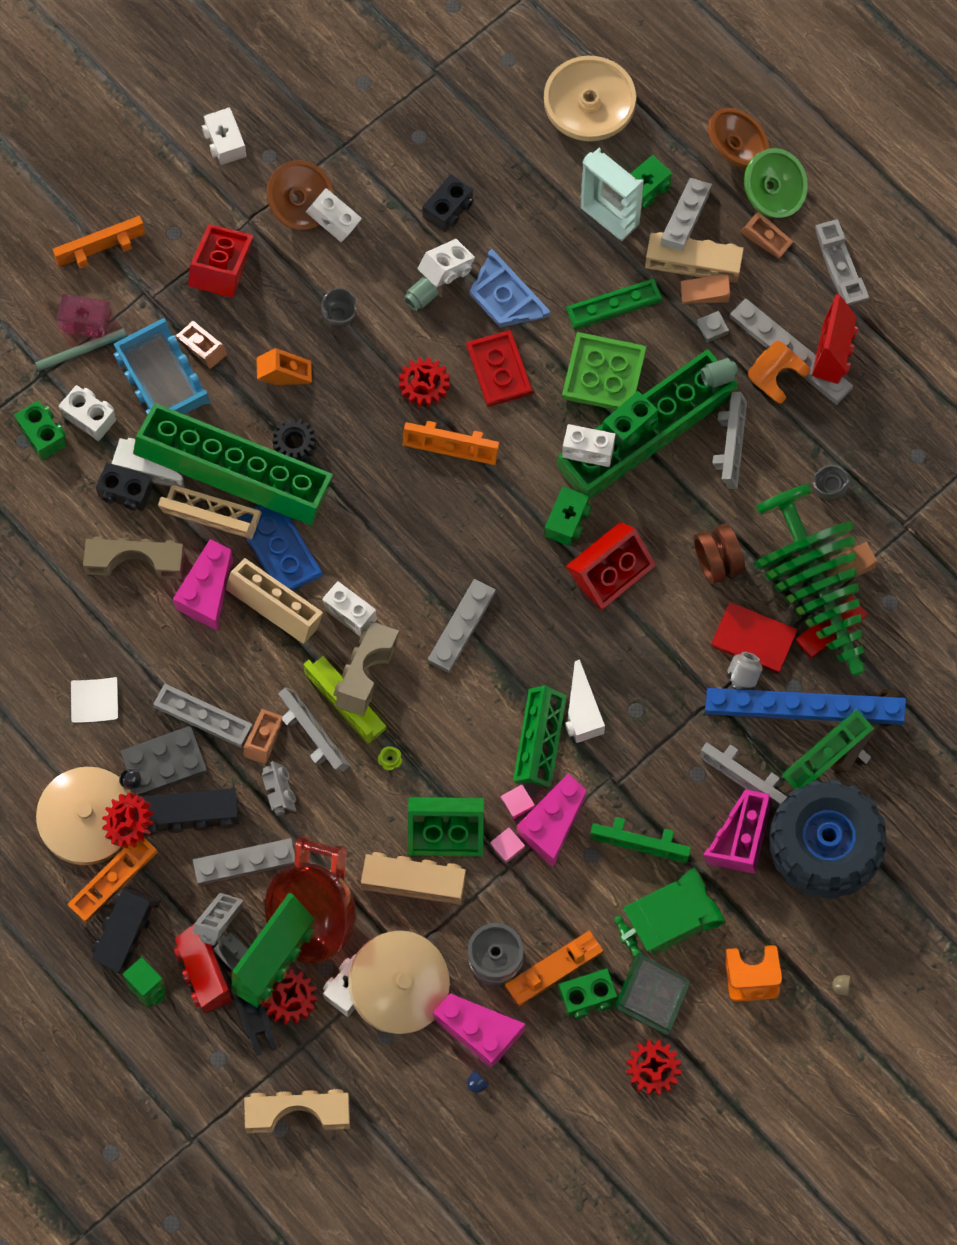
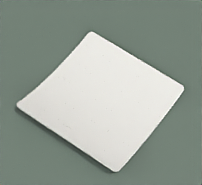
(94, 700)

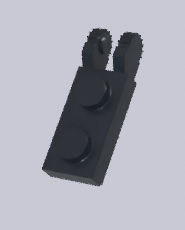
(255, 1023)

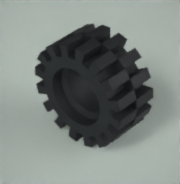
(295, 428)

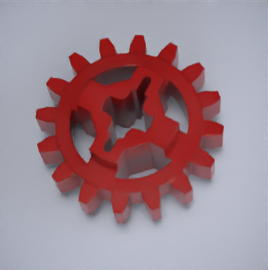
(427, 373)
(127, 820)
(298, 1001)
(663, 1065)

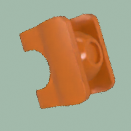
(770, 364)
(753, 981)

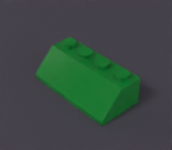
(273, 951)

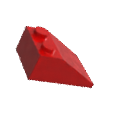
(219, 260)

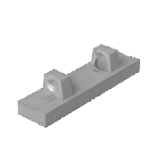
(731, 459)
(326, 748)
(725, 764)
(217, 918)

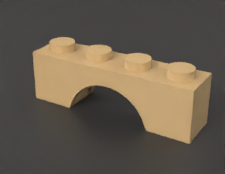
(265, 1111)

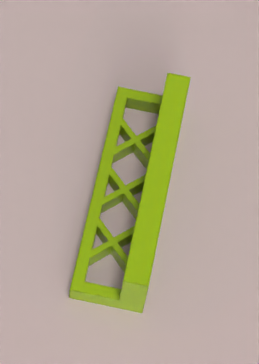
(325, 678)

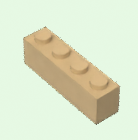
(697, 259)
(274, 600)
(413, 878)

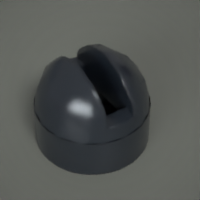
(130, 779)

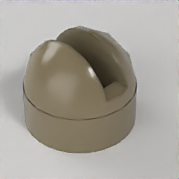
(842, 985)

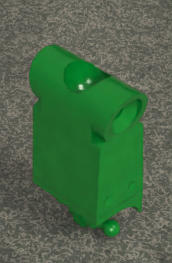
(669, 915)

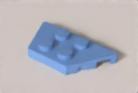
(505, 294)

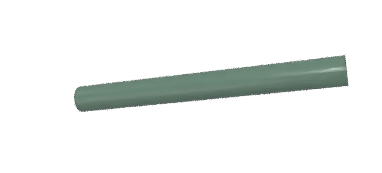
(81, 349)

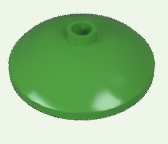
(786, 182)

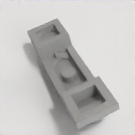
(839, 263)

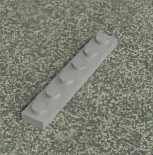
(768, 331)

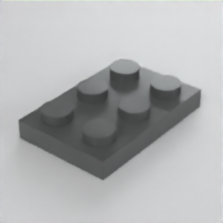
(165, 760)

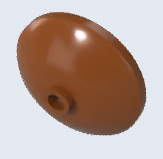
(736, 136)
(304, 181)

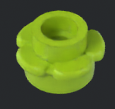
(390, 752)

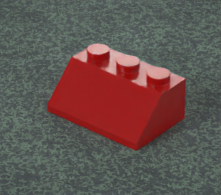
(835, 342)
(611, 565)
(201, 971)

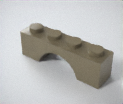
(104, 555)
(375, 647)

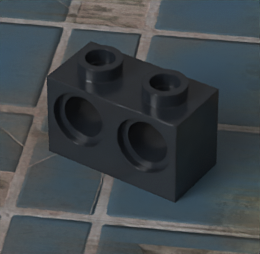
(443, 201)
(127, 482)

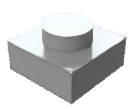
(712, 326)

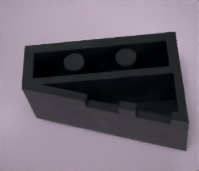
(123, 929)

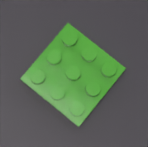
(603, 371)

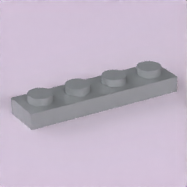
(686, 214)
(461, 626)
(203, 715)
(244, 862)

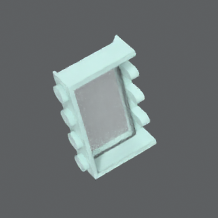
(610, 194)

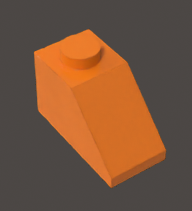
(283, 368)

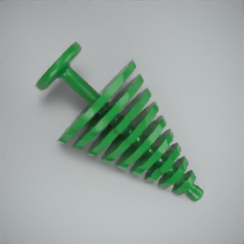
(810, 559)

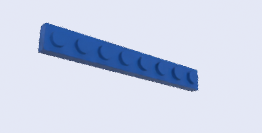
(804, 705)

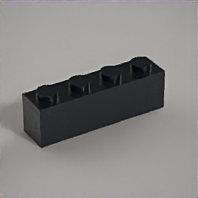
(193, 810)

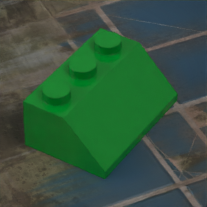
(445, 826)

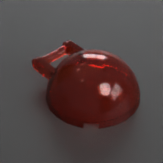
(323, 896)

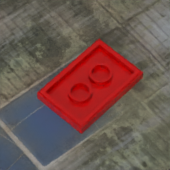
(499, 368)
(754, 633)

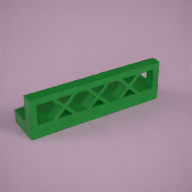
(535, 733)

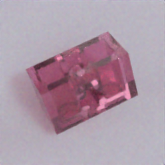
(83, 315)

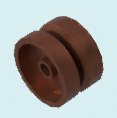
(719, 553)

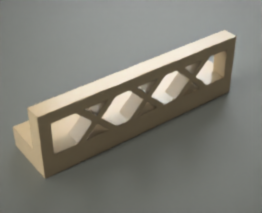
(210, 517)

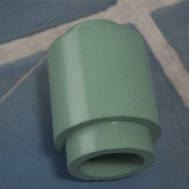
(420, 294)
(719, 373)

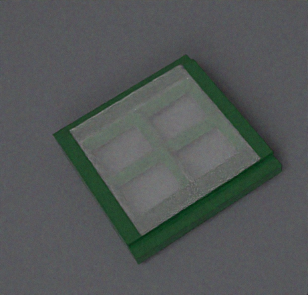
(652, 994)

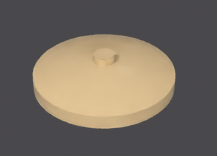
(589, 98)
(72, 815)
(398, 982)

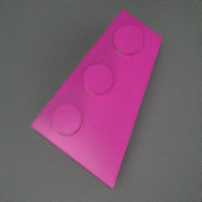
(205, 585)
(552, 819)
(742, 836)
(478, 1028)

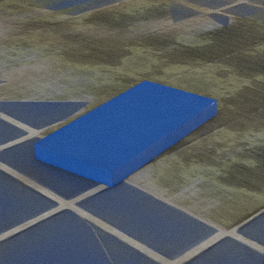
(282, 549)

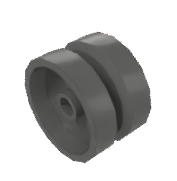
(481, 949)

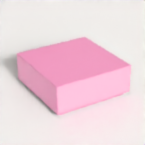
(517, 801)
(507, 845)

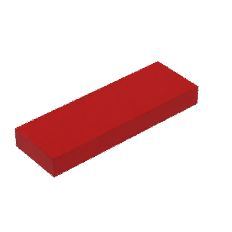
(813, 645)

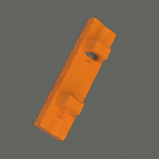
(99, 241)
(450, 443)
(111, 879)
(553, 968)

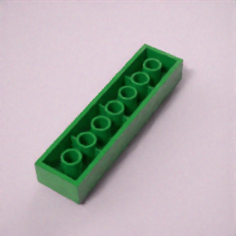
(680, 403)
(232, 464)

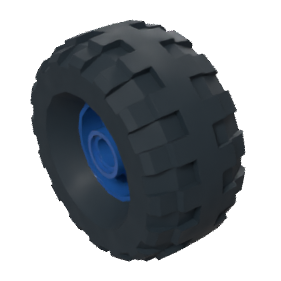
(834, 815)

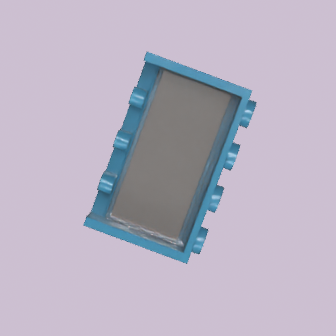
(160, 369)

